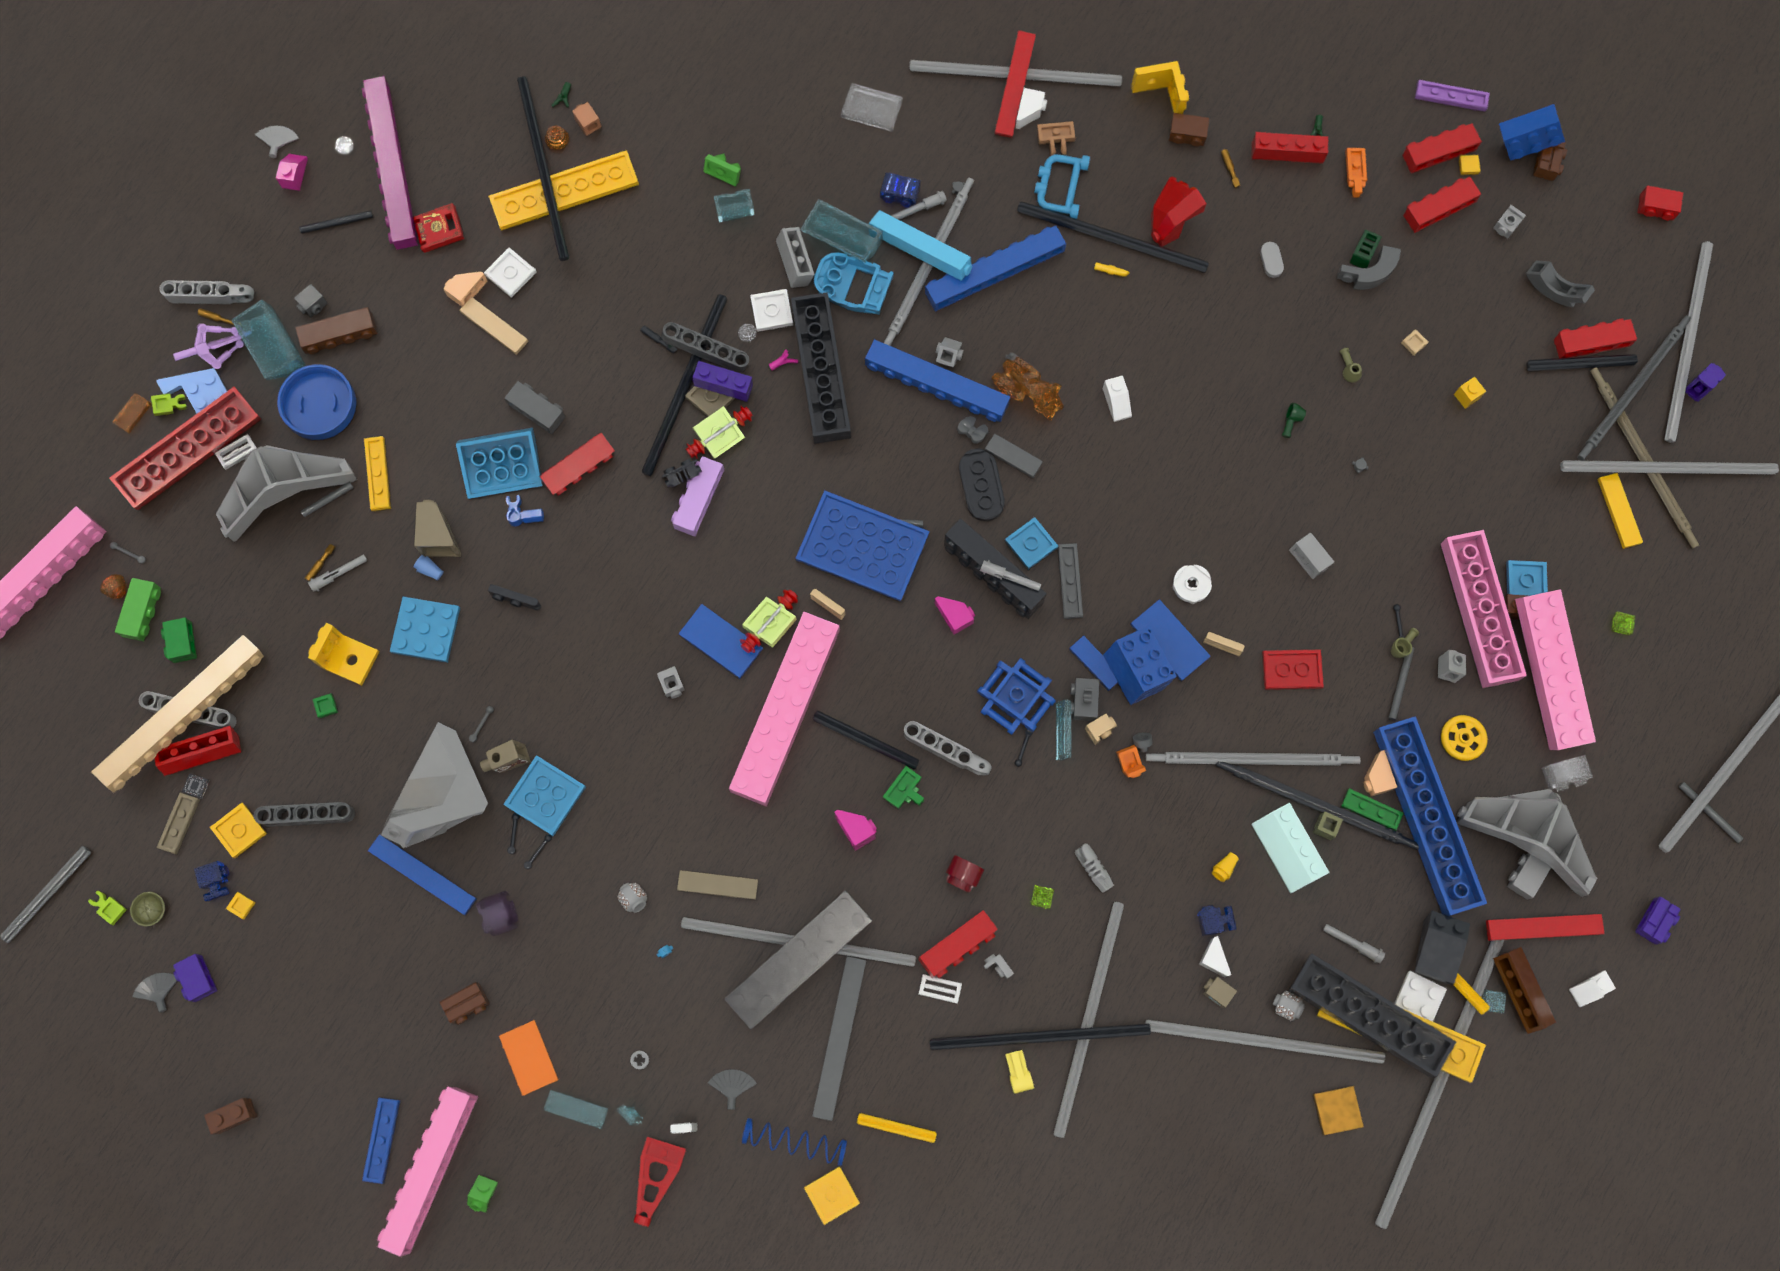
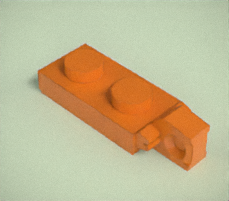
(1356, 170)

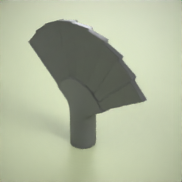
(156, 989)
(732, 1084)

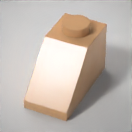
(464, 286)
(1379, 776)

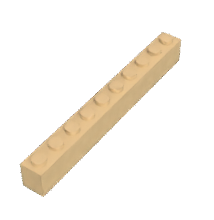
(178, 714)

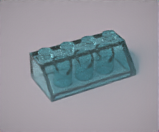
(843, 231)
(268, 341)

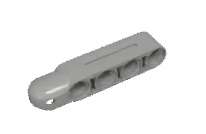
(199, 288)
(972, 765)

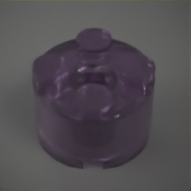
(498, 914)

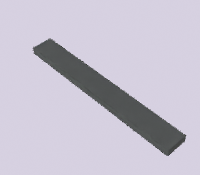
(839, 1038)

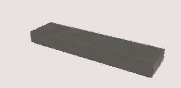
(1070, 581)

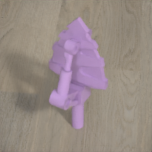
(202, 348)

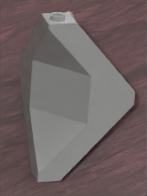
(272, 476)
(437, 793)
(1540, 827)

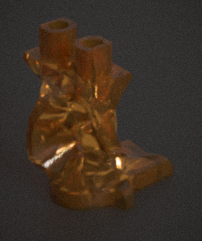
(1038, 390)

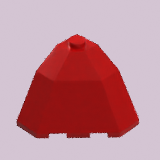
(1174, 207)

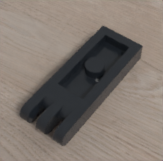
(515, 598)

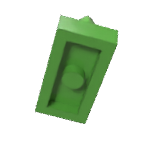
(721, 169)

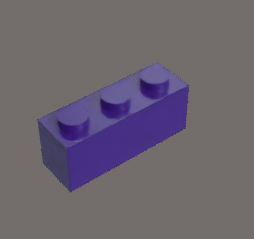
(722, 381)

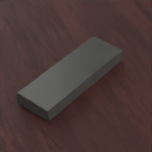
(1013, 455)

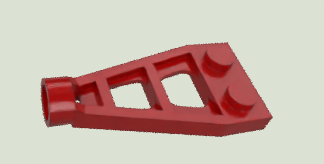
(662, 1153)

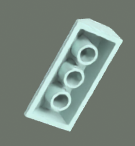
(1290, 848)

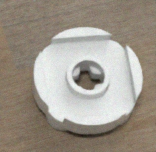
(1192, 573)

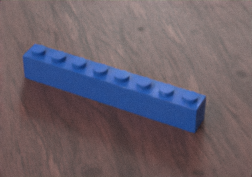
(996, 267)
(937, 381)

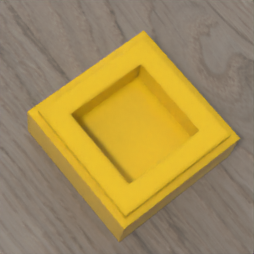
(1469, 164)
(240, 905)

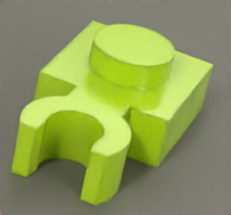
(164, 404)
(109, 909)

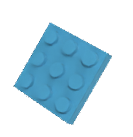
(425, 629)
(544, 795)

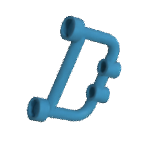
(1044, 172)

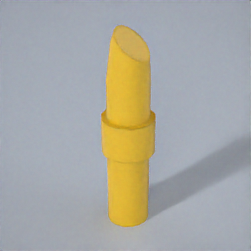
(1110, 269)

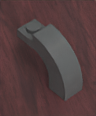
(1374, 276)
(1556, 288)

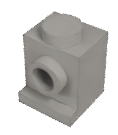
(1509, 222)
(668, 676)

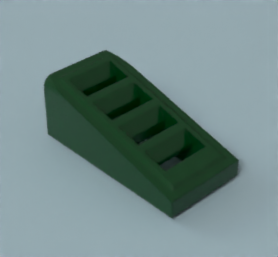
(1361, 259)

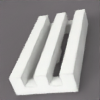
(239, 457)
(923, 985)

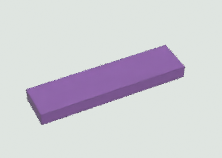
(1452, 95)

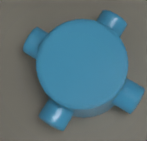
(664, 951)

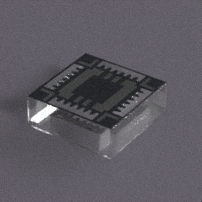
(195, 786)

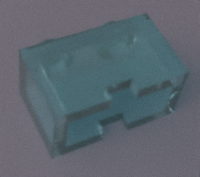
(734, 205)

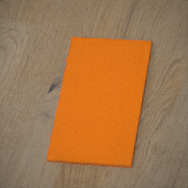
(528, 1058)

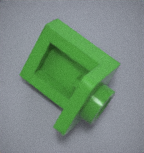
(481, 1193)

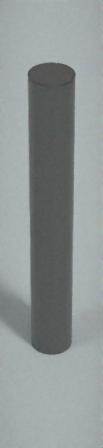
(327, 499)

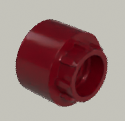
(963, 874)

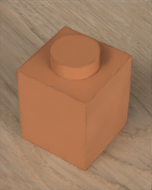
(586, 118)

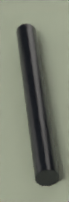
(335, 222)

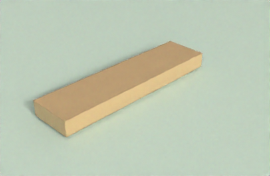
(494, 325)

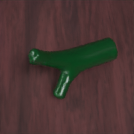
(563, 96)
(1318, 126)

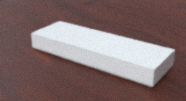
(681, 1128)

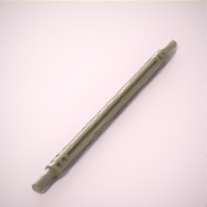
(1643, 455)

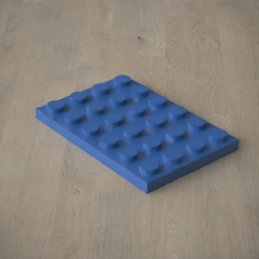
(862, 545)

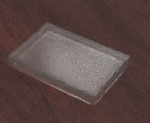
(871, 107)

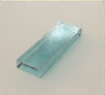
(1063, 730)
(576, 1109)
(630, 1115)

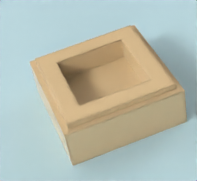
(1414, 342)

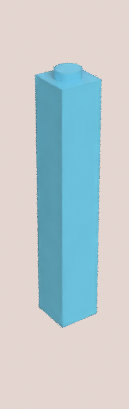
(922, 246)

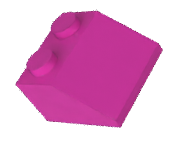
(856, 828)

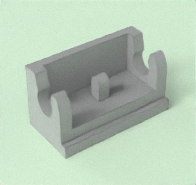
(1311, 555)

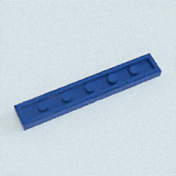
(422, 875)

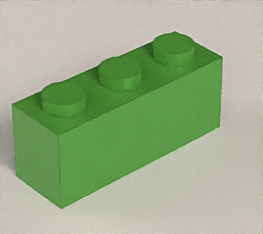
(138, 609)

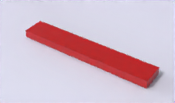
(1015, 84)
(1544, 927)

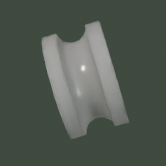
(635, 1064)

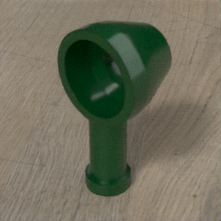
(1294, 414)

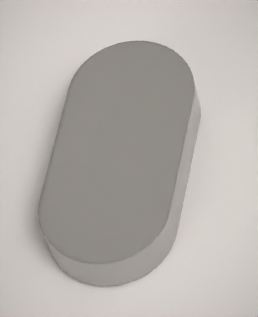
(1271, 259)

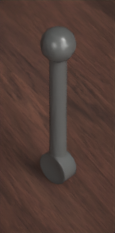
(141, 559)
(473, 738)

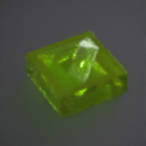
(1623, 623)
(1042, 897)

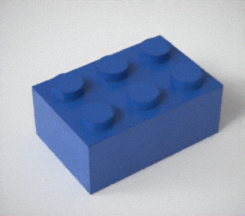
(1532, 132)

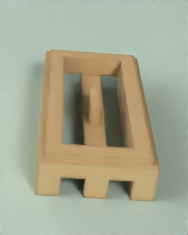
(828, 604)
(1223, 644)

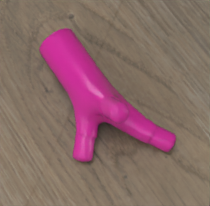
(782, 360)

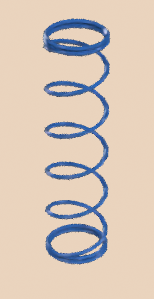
(748, 1128)

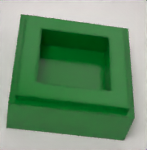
(325, 705)

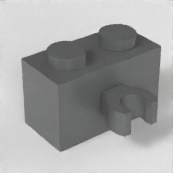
(1085, 699)

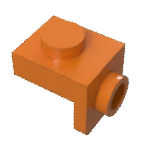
(1130, 762)

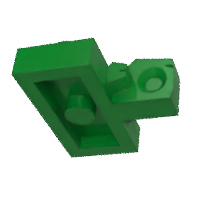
(904, 789)

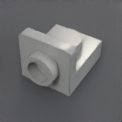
(1002, 967)

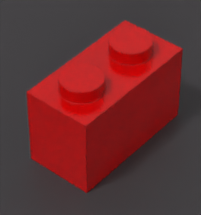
(1660, 203)

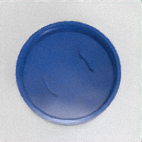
(316, 402)

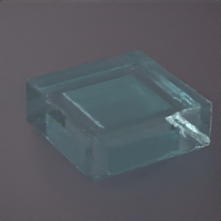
(1495, 1000)

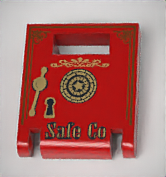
(434, 229)

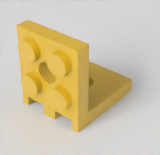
(1163, 76)
(334, 650)

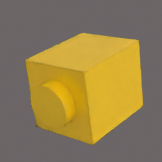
(1469, 392)

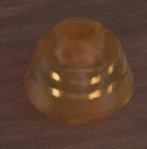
(556, 137)
(114, 586)

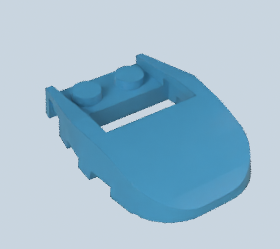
(836, 276)

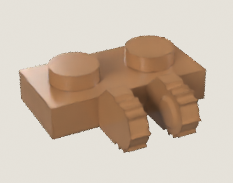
(1056, 133)

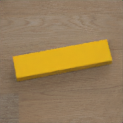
(377, 473)
(1620, 510)

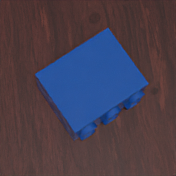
(1139, 665)

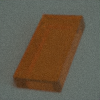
(132, 413)

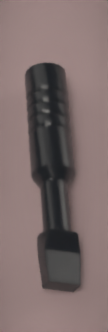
(658, 339)

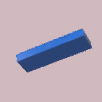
(1094, 662)

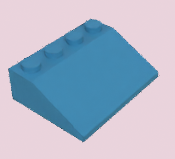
(499, 463)

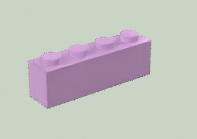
(697, 497)

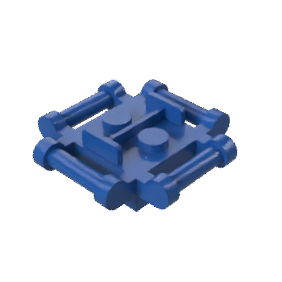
(1016, 695)

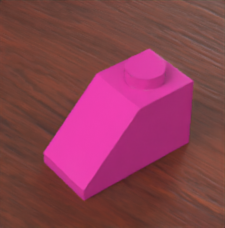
(291, 171)
(955, 613)

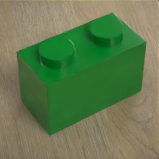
(179, 640)

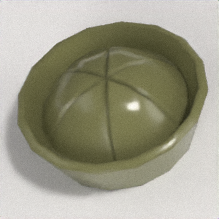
(147, 909)

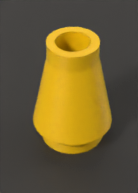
(1224, 869)

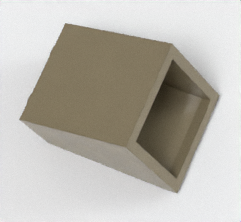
(433, 532)

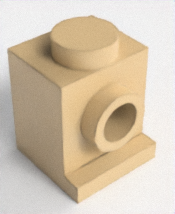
(1100, 728)

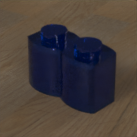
(900, 189)

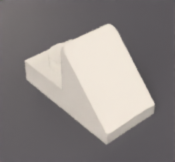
(1592, 989)

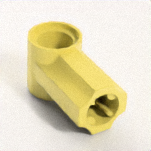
(1020, 1076)

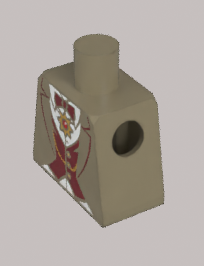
(506, 757)

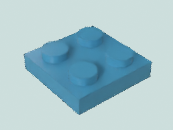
(1031, 543)
(1526, 577)

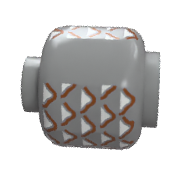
(632, 897)
(1289, 1005)

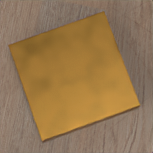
(1338, 1110)

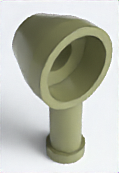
(1348, 374)
(1402, 646)

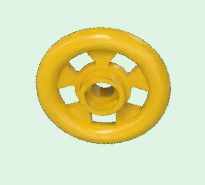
(1450, 745)

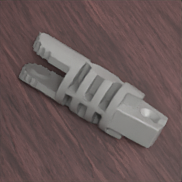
(1094, 868)

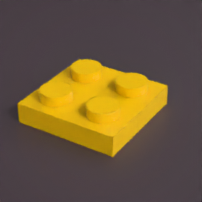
(238, 830)
(831, 1195)

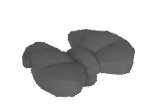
(967, 427)

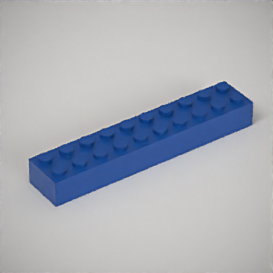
(1430, 817)

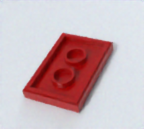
(1292, 669)

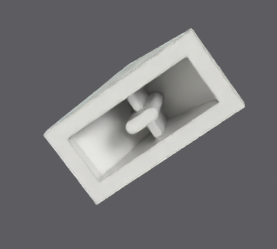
(1215, 959)

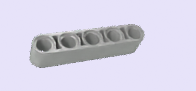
(213, 720)

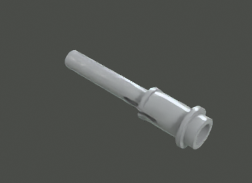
(927, 203)
(999, 572)
(327, 577)
(1363, 948)

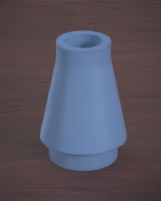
(427, 567)

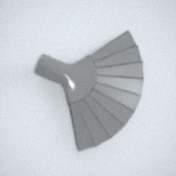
(276, 137)

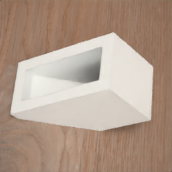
(1030, 107)
(1117, 398)

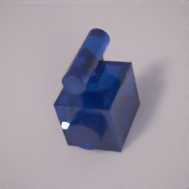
(210, 877)
(1212, 922)

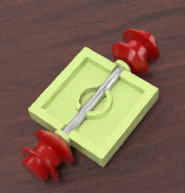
(718, 432)
(769, 621)

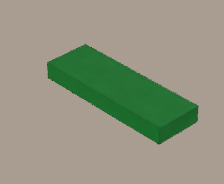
(1371, 809)

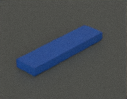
(381, 1140)

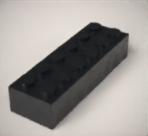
(973, 550)

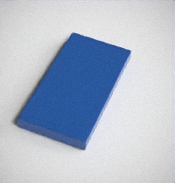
(1175, 640)
(718, 641)

